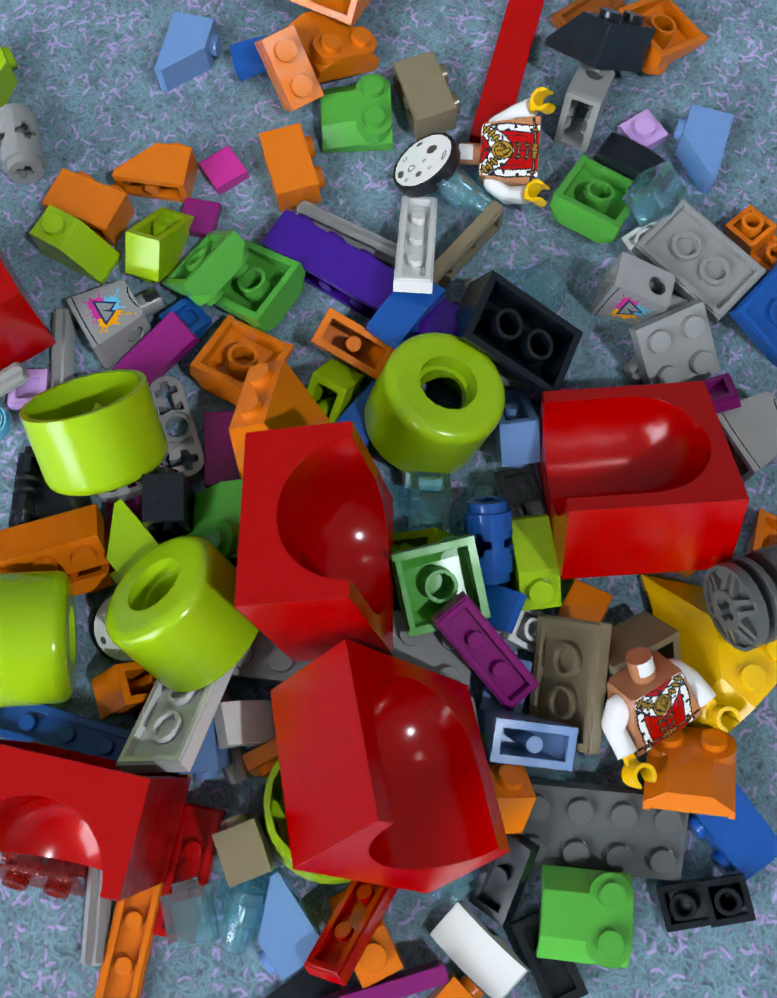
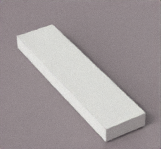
(416, 245)

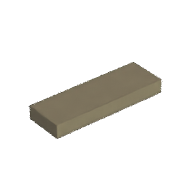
(468, 244)

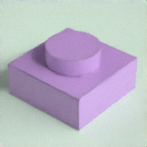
(644, 129)
(38, 382)

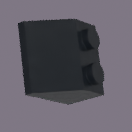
(605, 39)

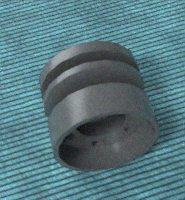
(744, 598)

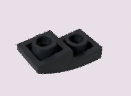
(626, 156)
(705, 902)

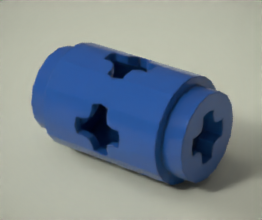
(492, 528)

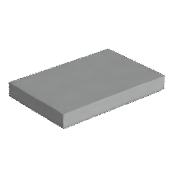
(701, 259)

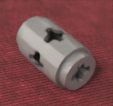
(21, 157)

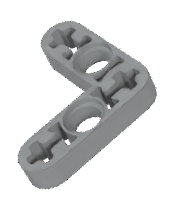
(177, 446)

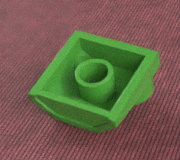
(357, 116)
(592, 201)
(209, 267)
(265, 289)
(218, 517)
(433, 576)
(586, 916)

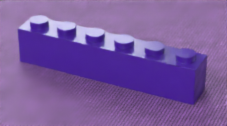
(345, 272)

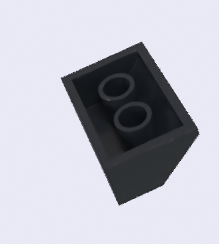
(517, 331)

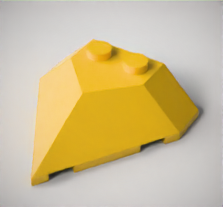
(735, 675)

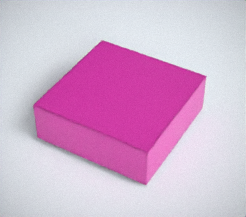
(223, 170)

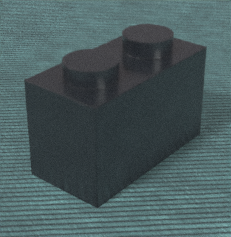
(167, 504)

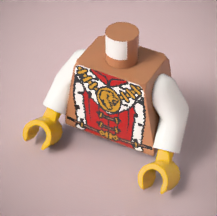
(511, 151)
(650, 704)

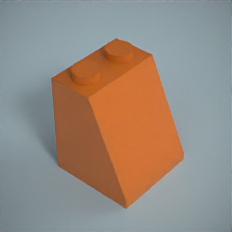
(269, 401)

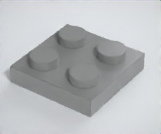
(675, 345)

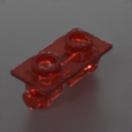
(56, 878)

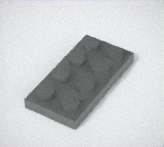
(605, 830)

